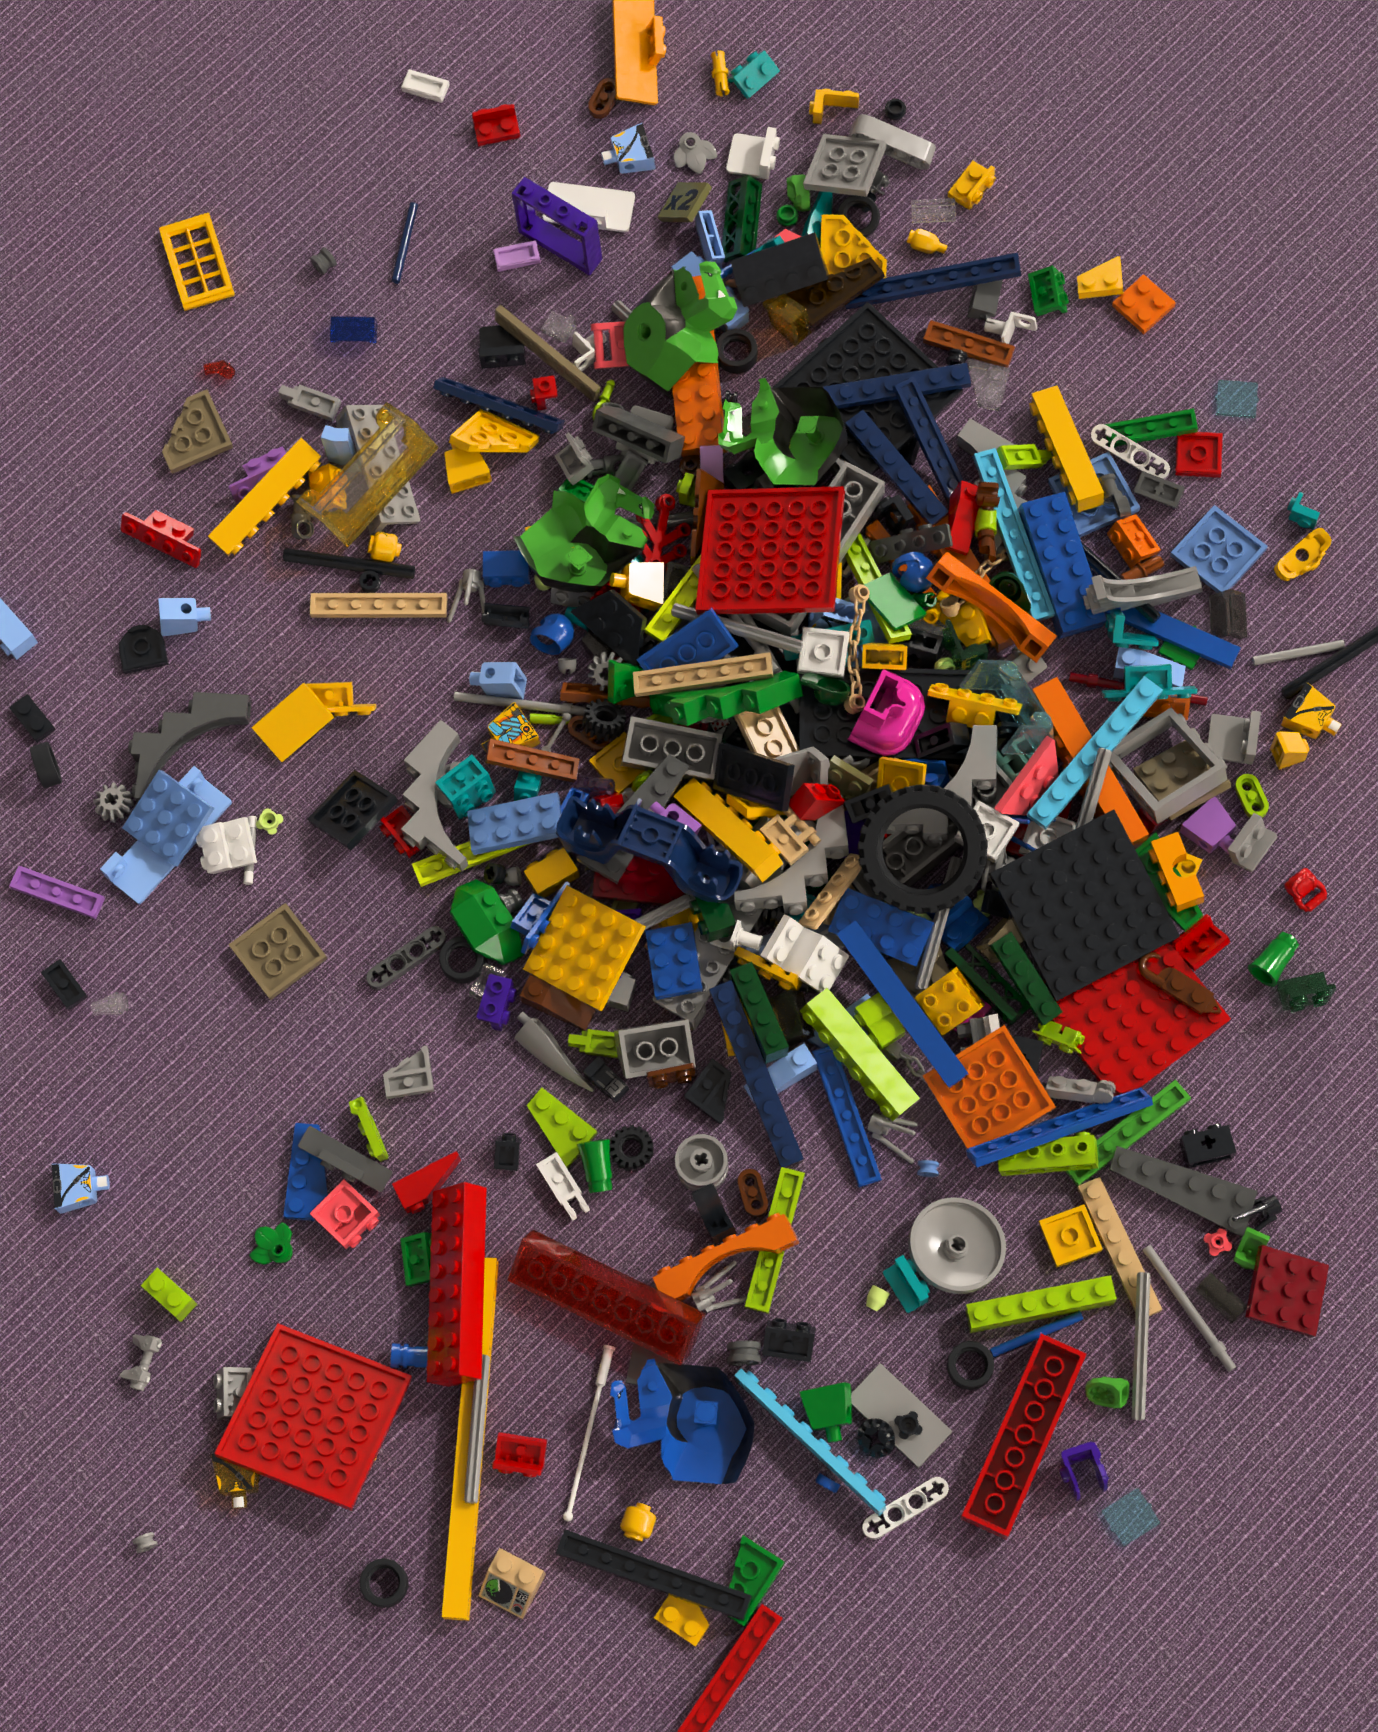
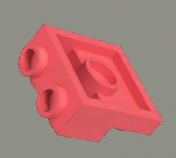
(346, 1215)

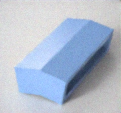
(707, 241)
(338, 445)

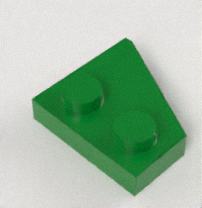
(621, 681)

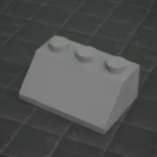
(654, 1047)

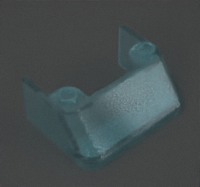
(1009, 683)

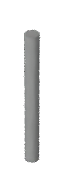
(1298, 652)

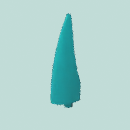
(821, 207)

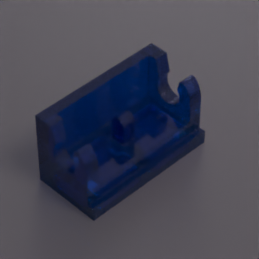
(353, 329)

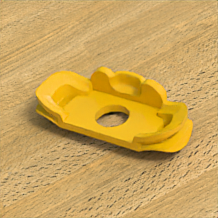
(1315, 545)

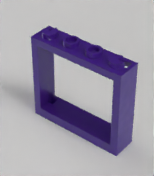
(531, 197)

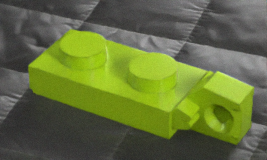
(1022, 456)
(594, 1043)
(368, 1127)

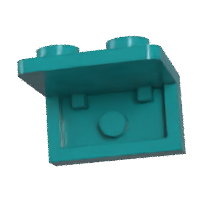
(1115, 632)

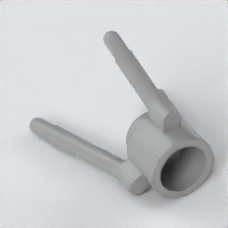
(470, 583)
(881, 1125)
(704, 1296)

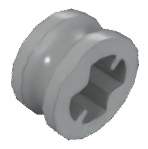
(145, 1542)

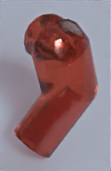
(221, 367)

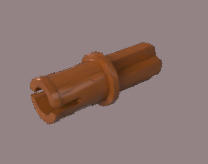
(1144, 569)

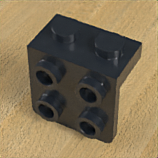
(499, 348)

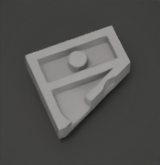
(410, 1076)

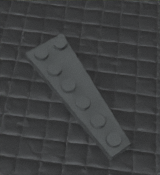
(658, 788)
(1193, 1190)

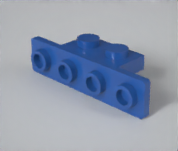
(534, 918)

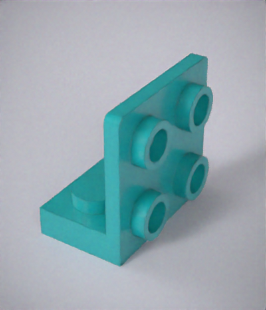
(466, 786)

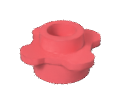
(1215, 1249)

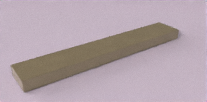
(547, 353)

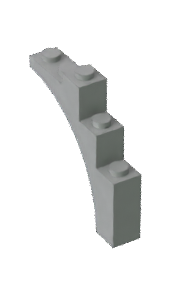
(977, 438)
(1130, 593)
(427, 764)
(976, 771)
(810, 870)

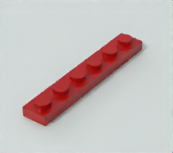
(732, 1671)

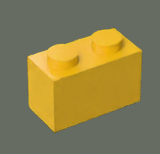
(551, 873)

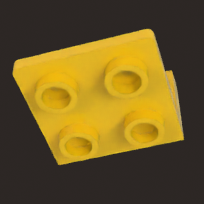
(949, 1001)

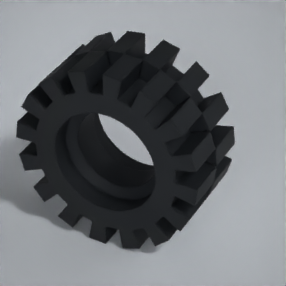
(601, 728)
(637, 1161)

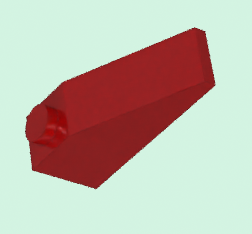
(962, 516)
(418, 1187)

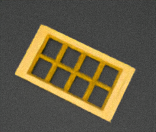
(208, 296)

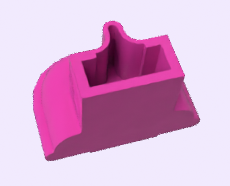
(893, 720)

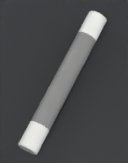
(249, 869)

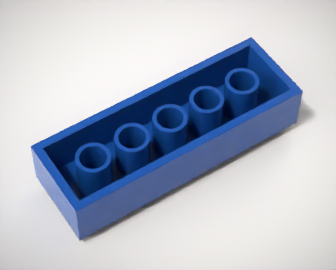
(1060, 562)

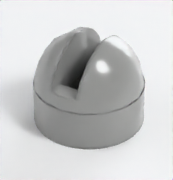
(567, 663)
(513, 876)

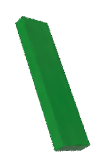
(1155, 427)

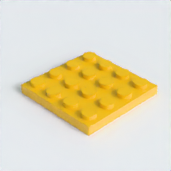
(584, 948)

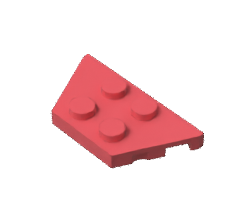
(1032, 780)

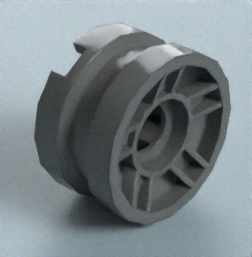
(743, 1353)

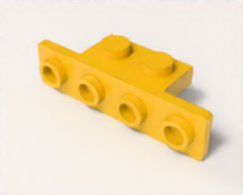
(339, 698)
(972, 707)

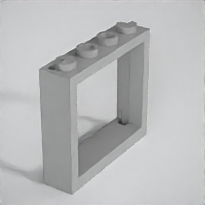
(1184, 795)

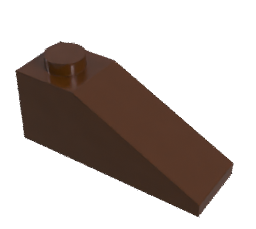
(556, 1003)

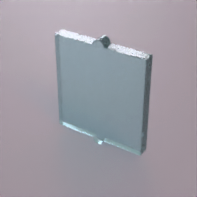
(1236, 398)
(1130, 1517)

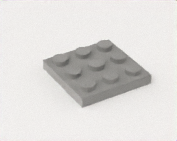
(844, 165)

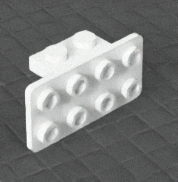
(608, 206)

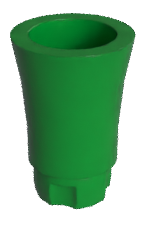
(1273, 960)
(596, 1164)

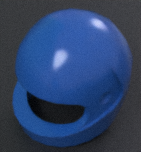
(917, 570)
(557, 628)

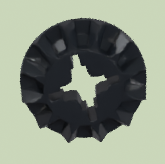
(886, 1436)

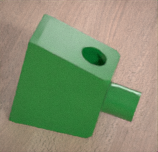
(829, 1409)

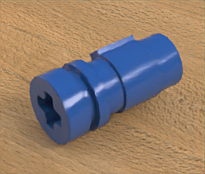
(408, 1356)

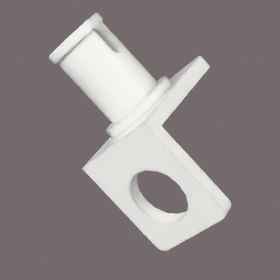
(1007, 328)
(586, 348)
(740, 937)

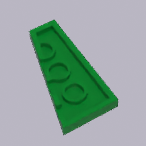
(1184, 919)

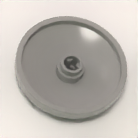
(968, 1229)

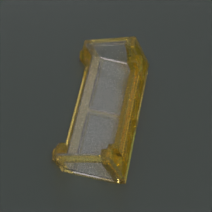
(370, 476)

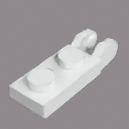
(561, 1183)

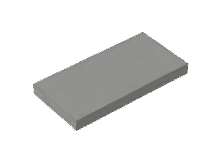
(886, 1398)

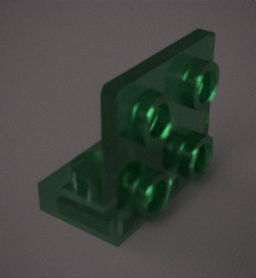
(962, 658)
(1305, 991)

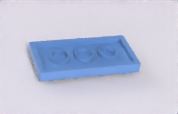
(514, 823)

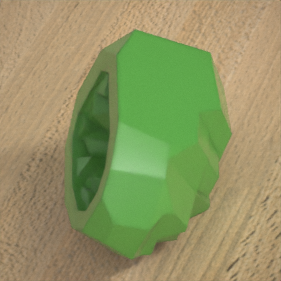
(797, 193)
(1108, 1391)

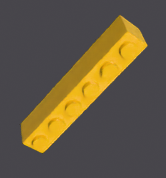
(1067, 449)
(260, 501)
(730, 831)

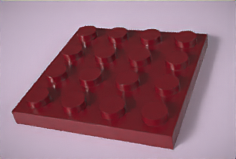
(640, 883)

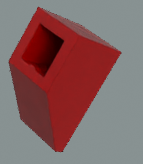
(815, 800)

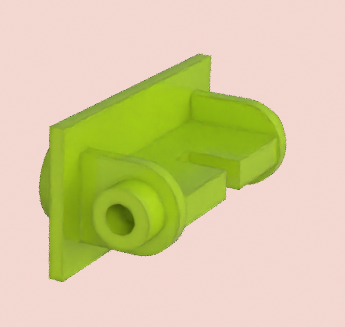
(1066, 1041)

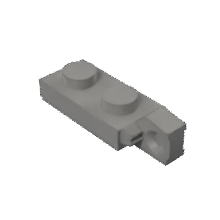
(311, 401)

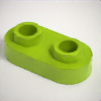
(1253, 797)

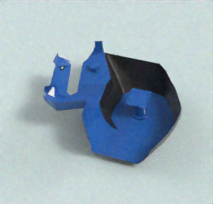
(694, 1415)

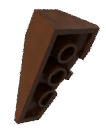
(703, 483)

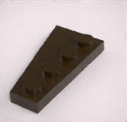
(834, 293)

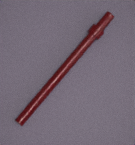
(1093, 680)

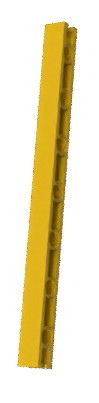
(465, 1515)

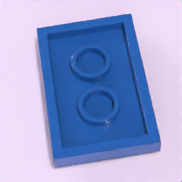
(674, 961)

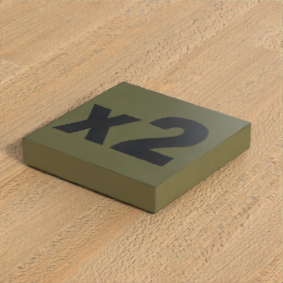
(684, 202)

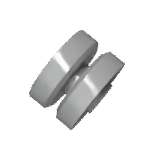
(701, 1149)

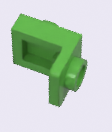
(1248, 1248)

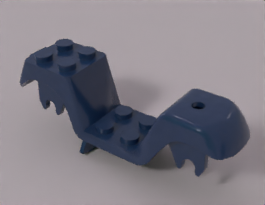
(653, 837)

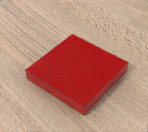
(1199, 454)

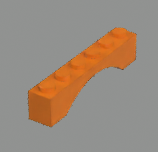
(1025, 631)
(772, 1236)

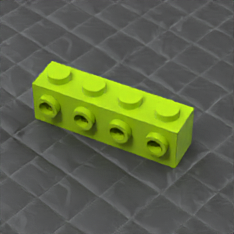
(1055, 1156)

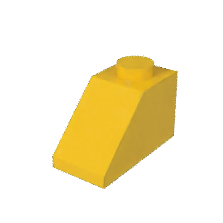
(1289, 749)

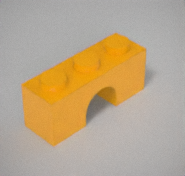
(1182, 891)

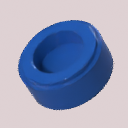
(827, 1483)

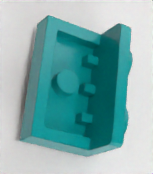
(754, 73)
(906, 1285)

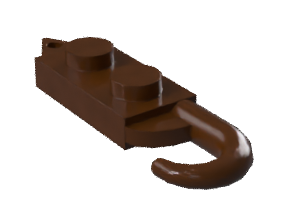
(1180, 987)

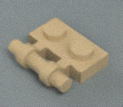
(788, 843)

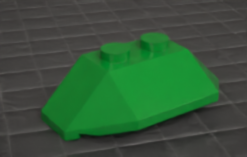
(485, 922)

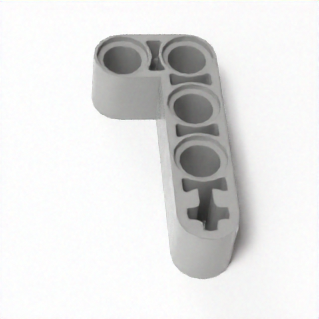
(899, 143)

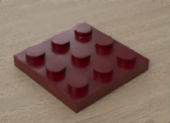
(1287, 1291)

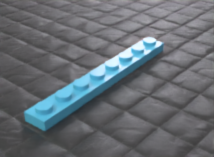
(1015, 536)
(1107, 737)
(819, 1448)

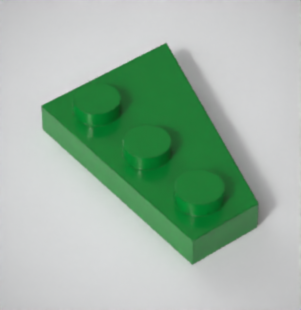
(754, 1574)

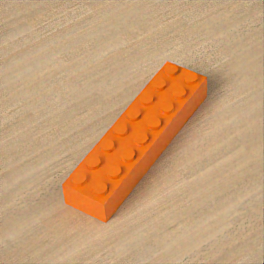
(699, 401)
(1070, 738)

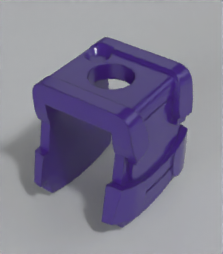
(1077, 1454)

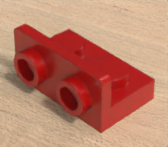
(496, 124)

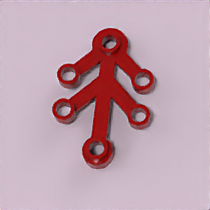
(658, 536)

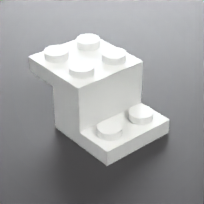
(805, 954)

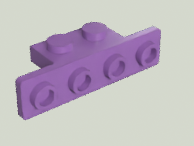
(255, 471)

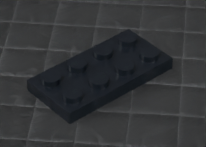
(753, 777)

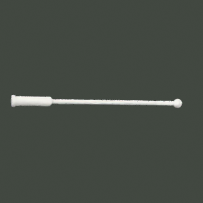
(600, 1382)

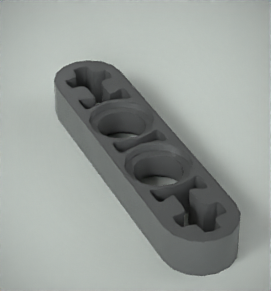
(404, 955)

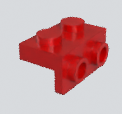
(392, 827)
(1200, 943)
(520, 1454)

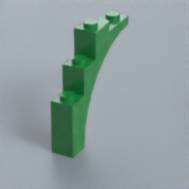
(725, 702)

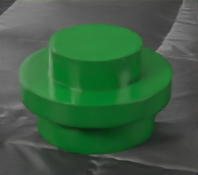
(787, 215)

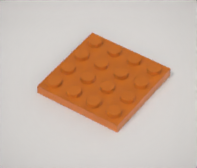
(996, 1095)

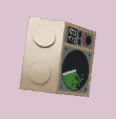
(511, 1583)

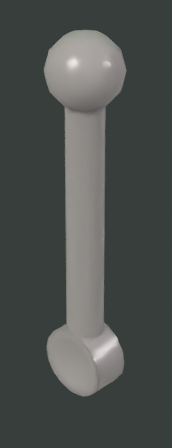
(565, 717)

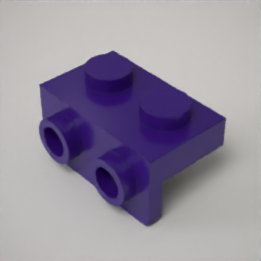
(496, 1000)

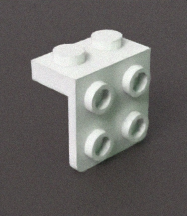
(753, 154)

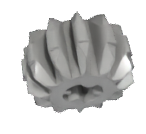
(598, 667)
(110, 794)

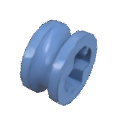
(928, 1168)

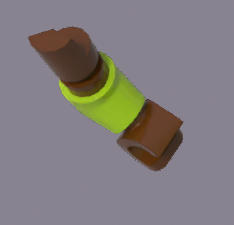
(987, 518)

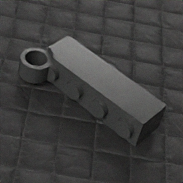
(637, 432)

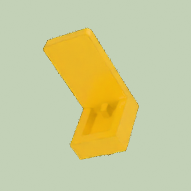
(831, 98)

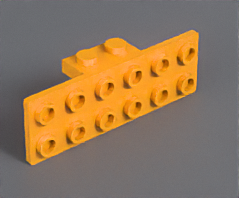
(637, 50)

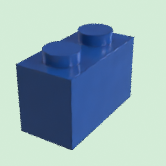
(505, 568)

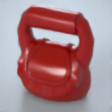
(1303, 883)

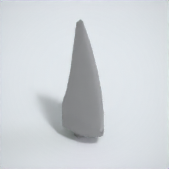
(545, 1048)

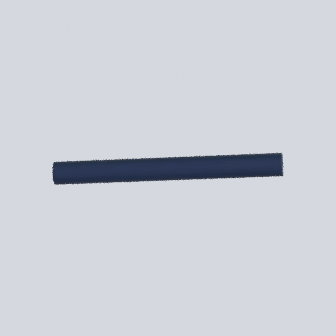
(403, 248)

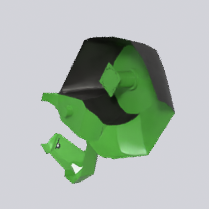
(673, 326)
(785, 415)
(599, 538)

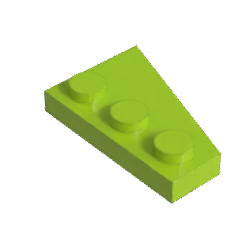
(560, 1125)

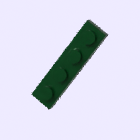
(1026, 978)

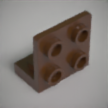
(681, 1074)

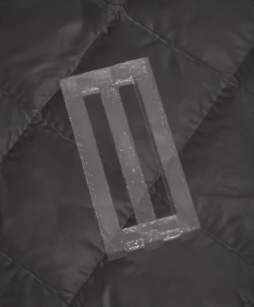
(934, 213)

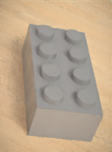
(652, 741)

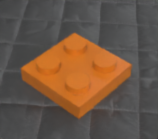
(1143, 304)

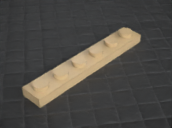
(378, 605)
(703, 674)
(1115, 1240)

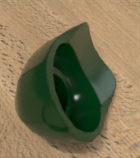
(1015, 593)
(826, 689)

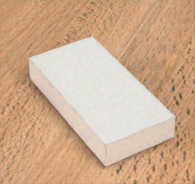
(425, 86)

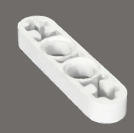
(1132, 448)
(904, 1506)

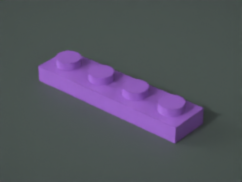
(57, 892)

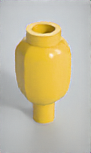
(925, 242)

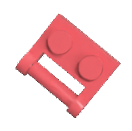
(616, 340)

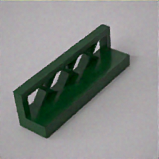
(746, 217)
(982, 986)

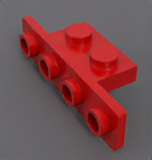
(163, 534)

